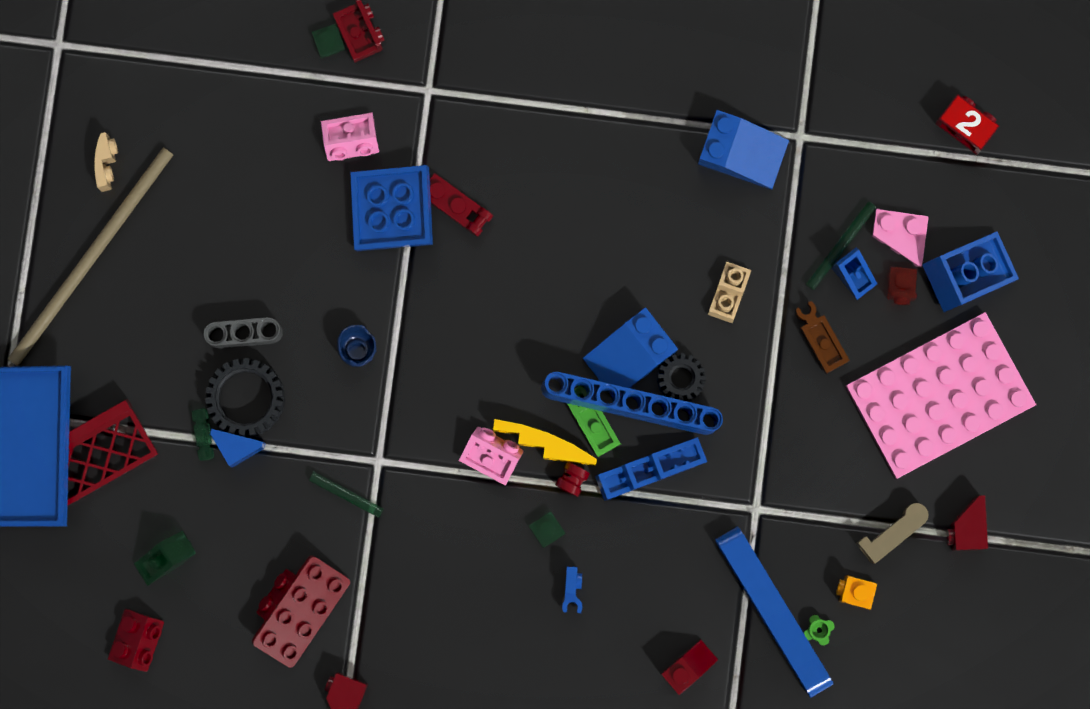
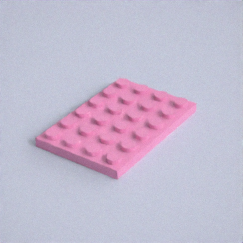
(940, 395)

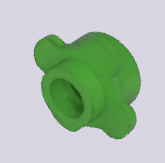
(826, 626)

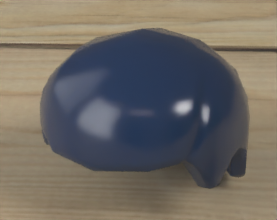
(356, 345)

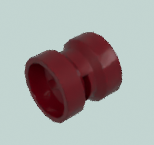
(572, 479)

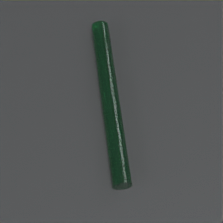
(841, 245)

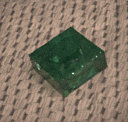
(328, 40)
(547, 529)

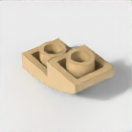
(104, 155)
(729, 292)

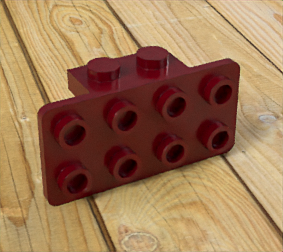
(298, 609)

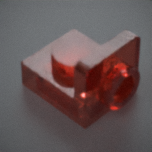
(902, 285)

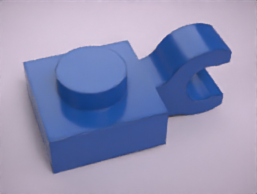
(573, 582)

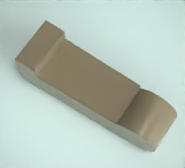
(913, 518)

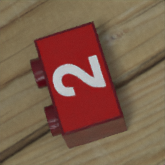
(968, 123)

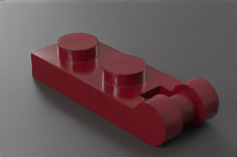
(457, 205)

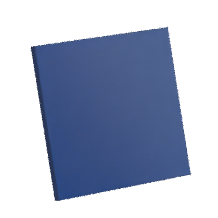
(34, 445)

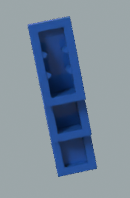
(651, 469)

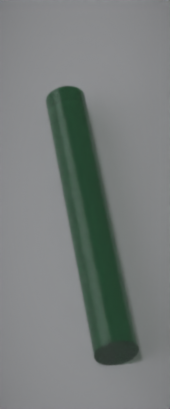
(346, 494)

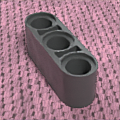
(230, 332)

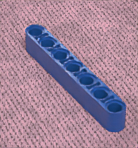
(644, 400)
(774, 612)

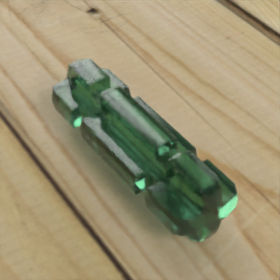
(202, 434)

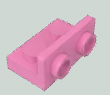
(349, 137)
(491, 455)

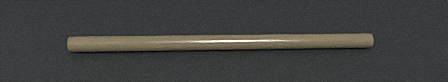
(90, 257)

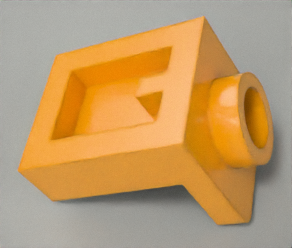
(856, 592)

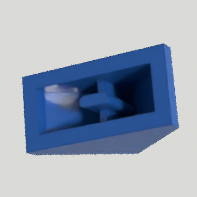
(855, 273)
(236, 448)

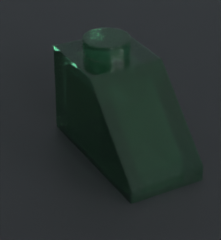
(165, 558)

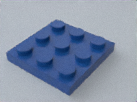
(391, 208)

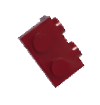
(358, 30)
(136, 640)

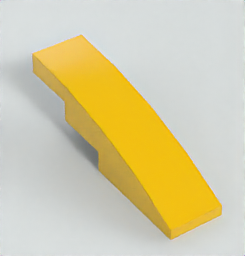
(554, 447)

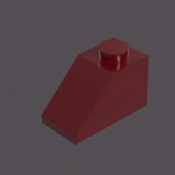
(970, 527)
(689, 667)
(344, 692)

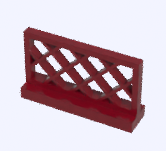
(97, 425)

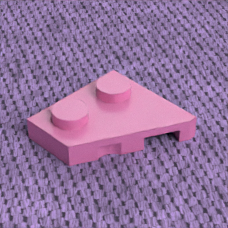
(902, 233)

